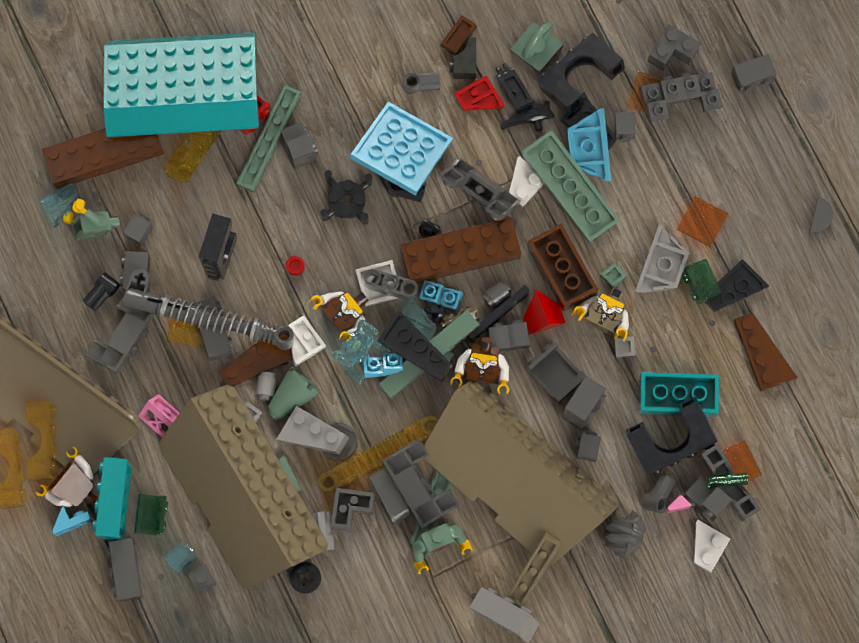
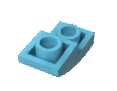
(438, 294)
(383, 366)

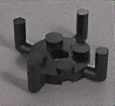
(344, 188)

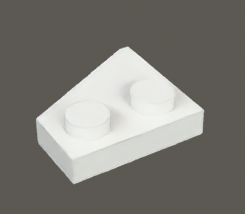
(524, 182)
(306, 341)
(708, 546)

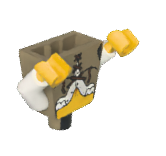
(605, 314)

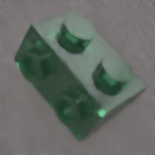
(701, 281)
(150, 514)

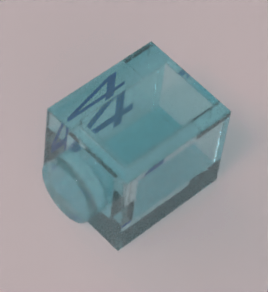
(180, 557)

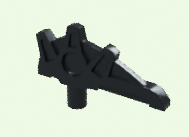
(531, 114)

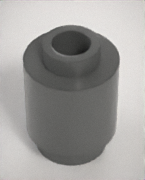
(497, 295)

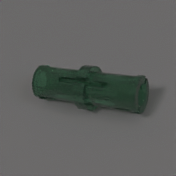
(727, 480)

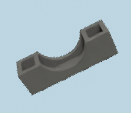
(742, 500)

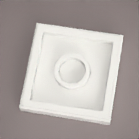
(373, 296)

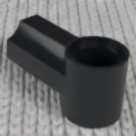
(405, 194)
(104, 287)

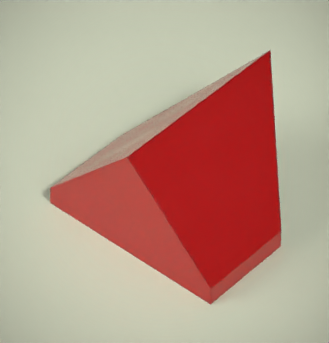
(542, 314)

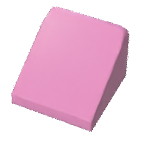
(679, 504)

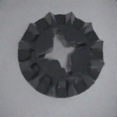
(301, 569)

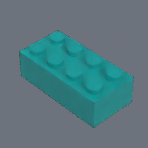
(665, 391)
(113, 499)

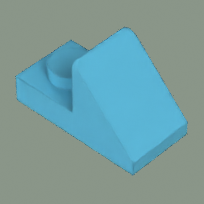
(66, 524)

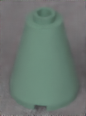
(292, 392)

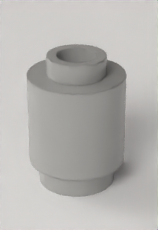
(266, 386)

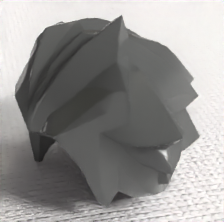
(625, 534)

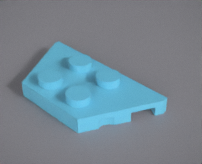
(590, 146)

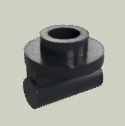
(428, 229)
(436, 311)

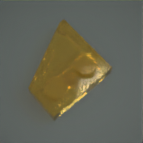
(184, 334)

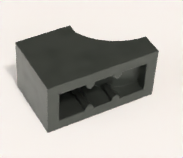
(465, 63)

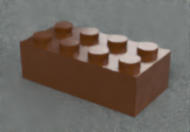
(562, 267)

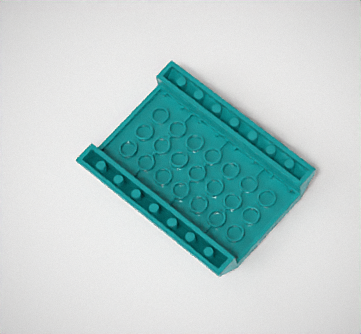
(180, 84)

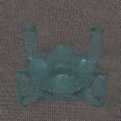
(357, 349)

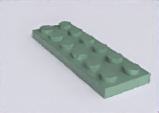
(570, 186)

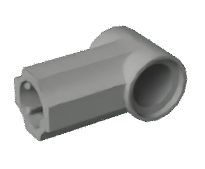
(324, 522)

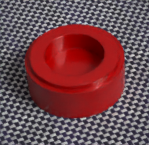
(295, 266)

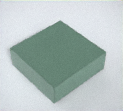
(613, 275)

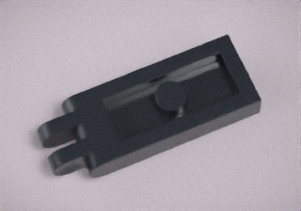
(513, 87)

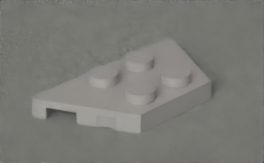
(663, 264)

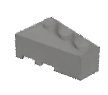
(310, 432)
(505, 614)

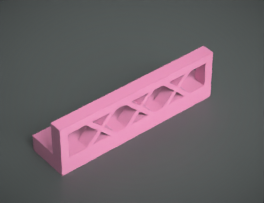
(162, 412)

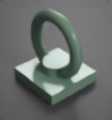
(537, 46)

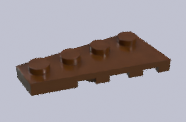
(256, 359)

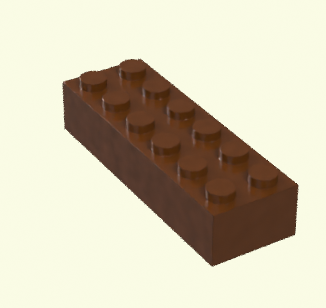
(97, 155)
(461, 250)

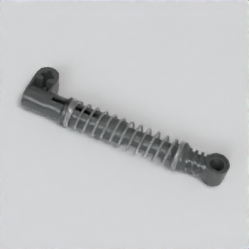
(195, 314)

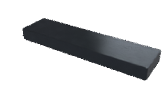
(499, 313)

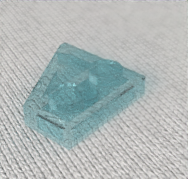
(59, 203)
(419, 319)

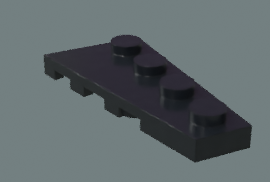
(414, 347)

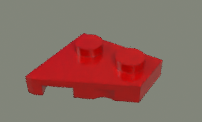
(479, 96)

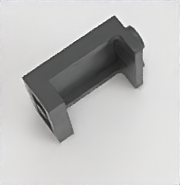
(555, 373)

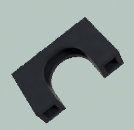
(589, 52)
(217, 247)
(655, 458)

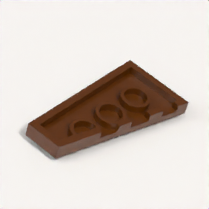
(765, 358)

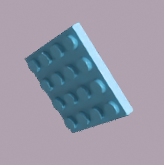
(401, 148)

